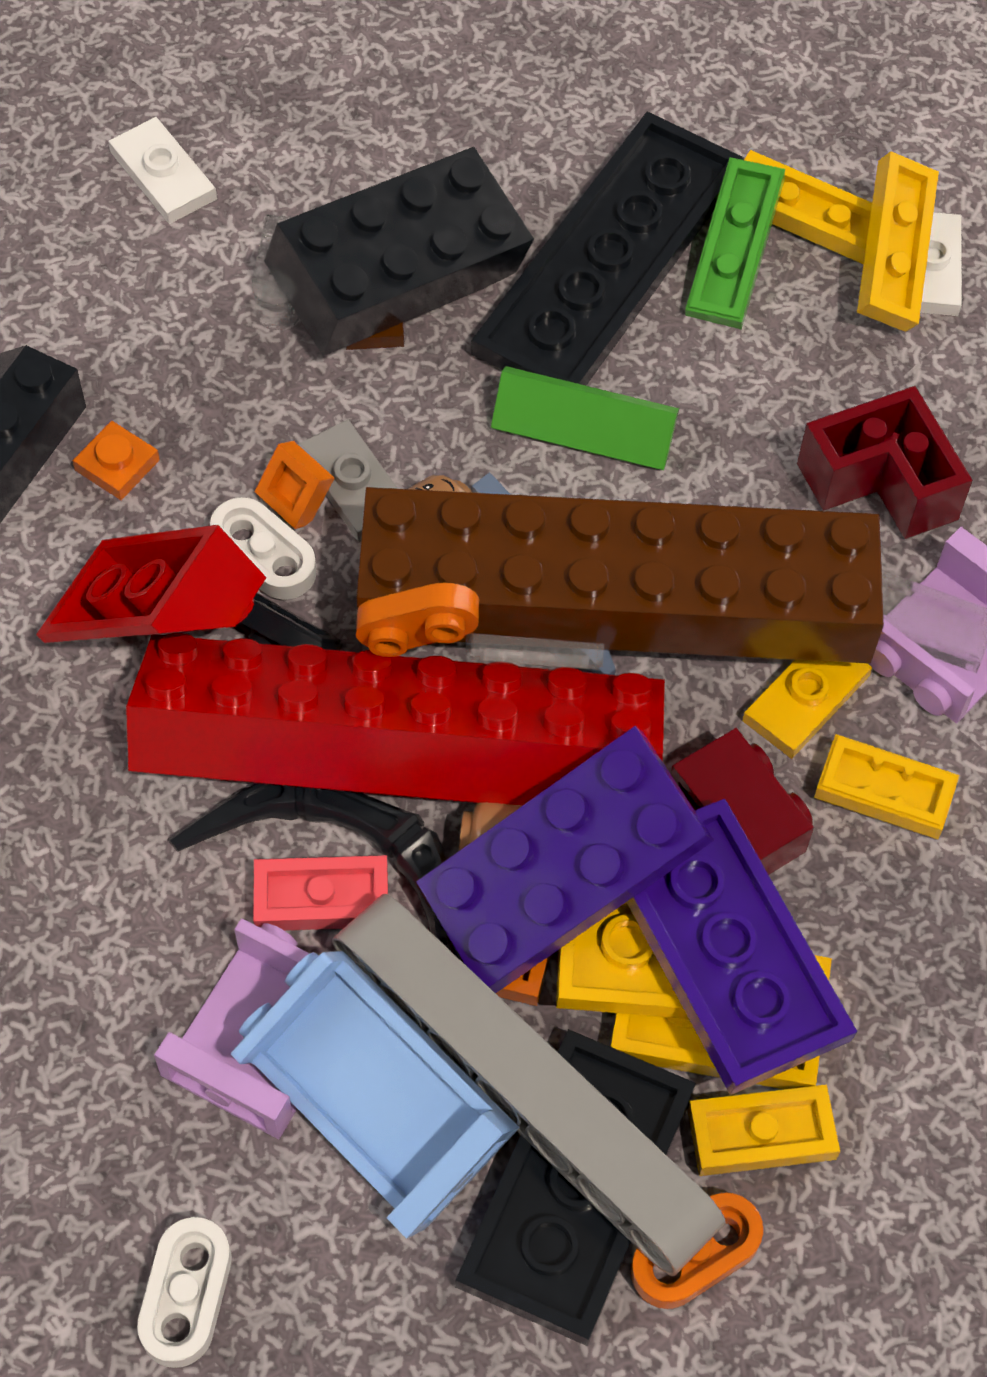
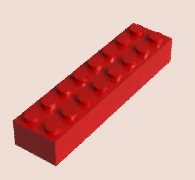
(375, 719)

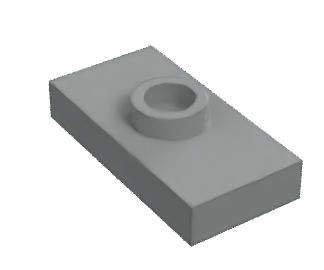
(354, 468)

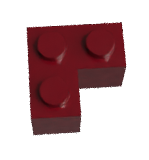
(890, 450)

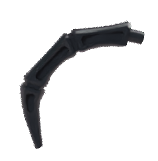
(388, 827)

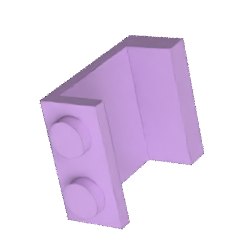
(935, 683)
(203, 1056)

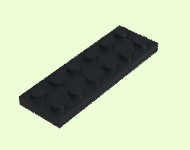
(607, 255)

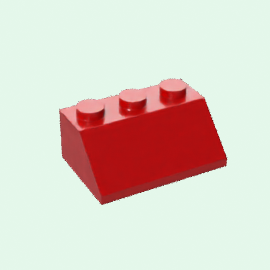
(157, 587)

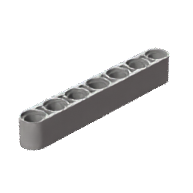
(535, 1087)

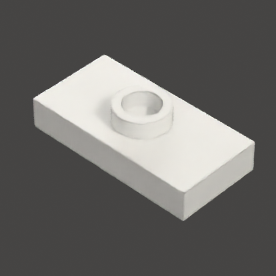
(162, 170)
(943, 271)

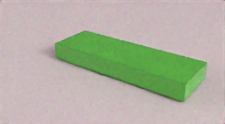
(735, 243)
(584, 418)

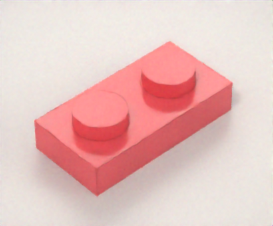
(316, 890)

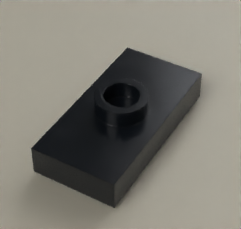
(279, 626)

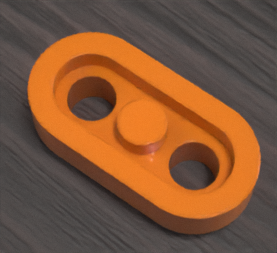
(417, 618)
(710, 1264)

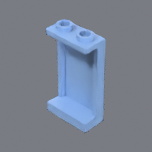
(375, 1087)

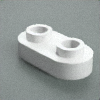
(269, 547)
(184, 1293)

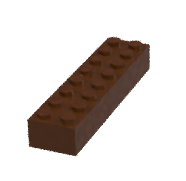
(638, 571)

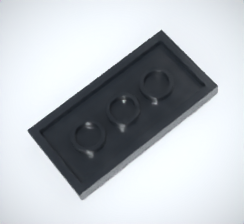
(541, 1240)

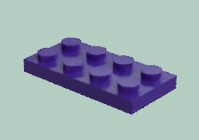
(564, 860)
(739, 959)

